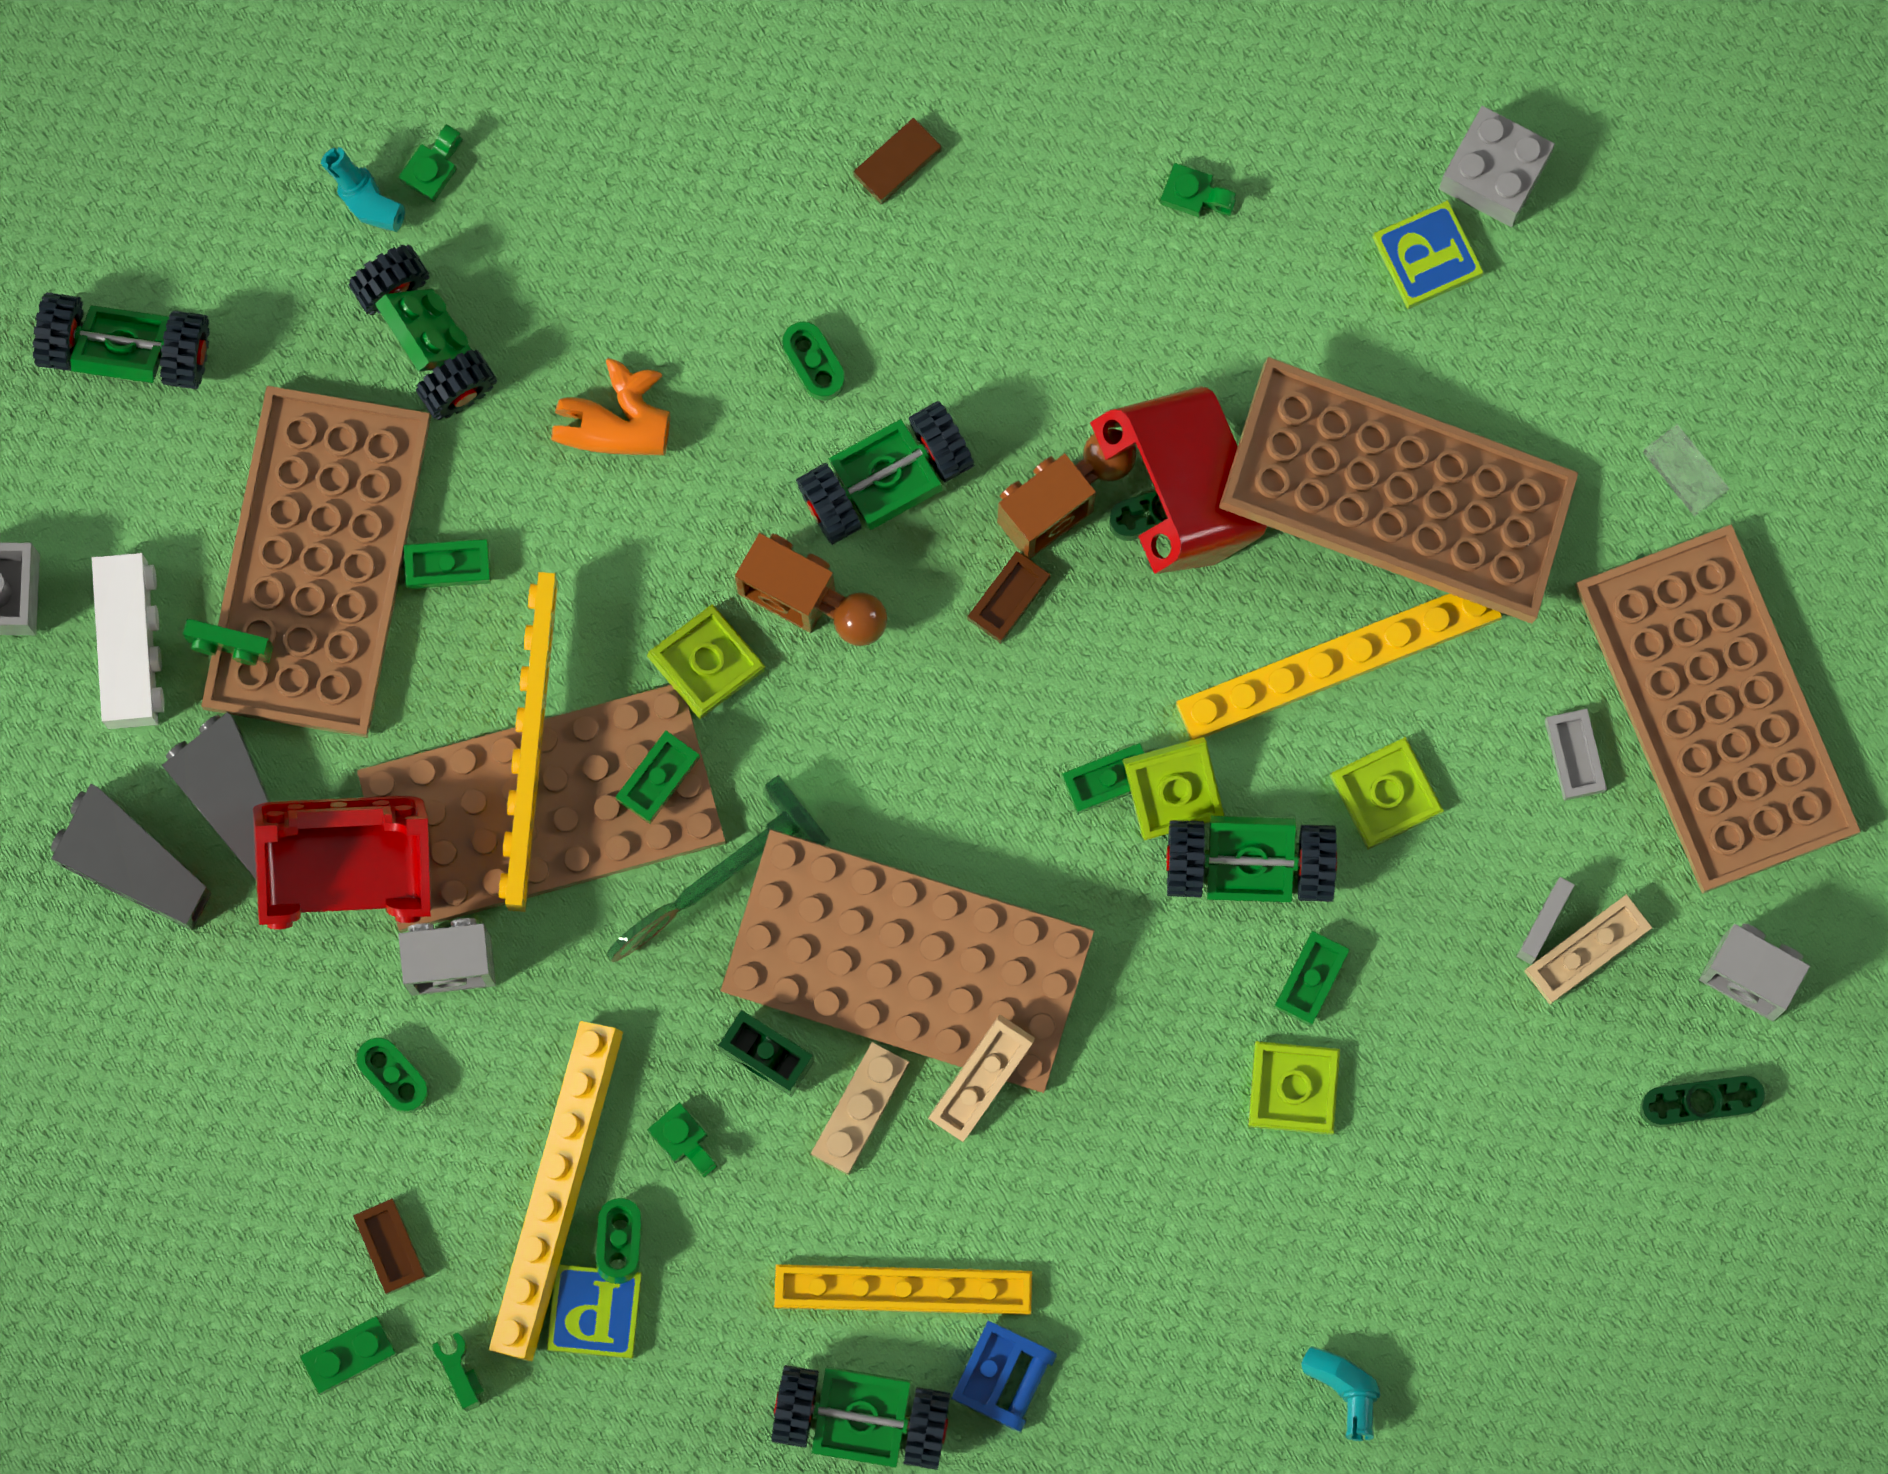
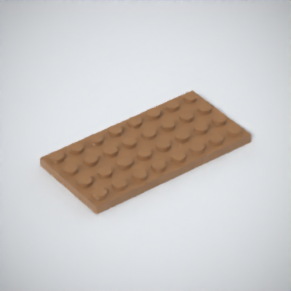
(1399, 490)
(318, 559)
(1717, 709)
(578, 821)
(903, 956)

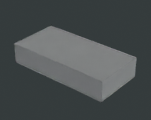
(1575, 754)
(1545, 920)

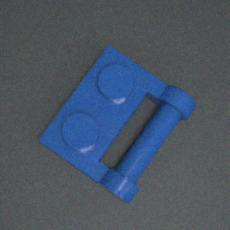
(990, 1370)

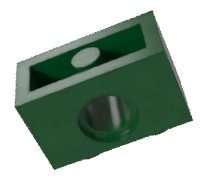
(766, 1053)

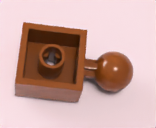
(1058, 495)
(804, 589)

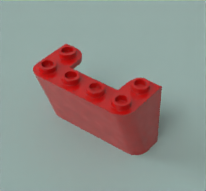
(1189, 462)

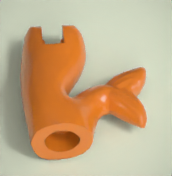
(607, 433)

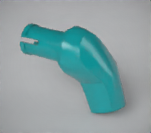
(362, 193)
(1350, 1383)

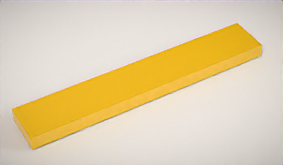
(903, 1289)

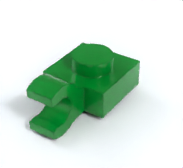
(431, 169)
(1192, 190)
(680, 1137)
(464, 1383)

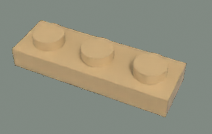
(1588, 949)
(981, 1078)
(860, 1108)

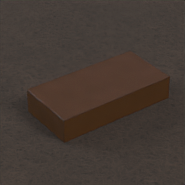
(897, 161)
(1008, 597)
(389, 1246)

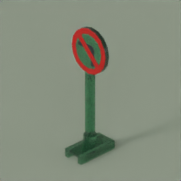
(791, 819)

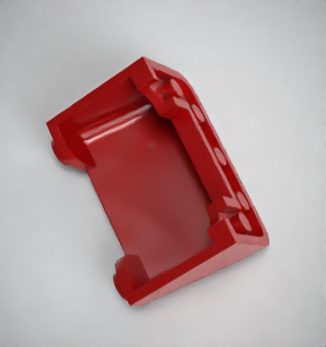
(341, 858)

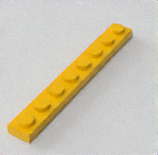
(1332, 663)
(526, 761)
(556, 1191)

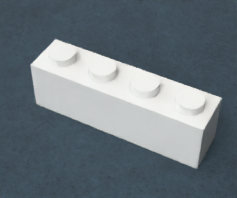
(126, 641)

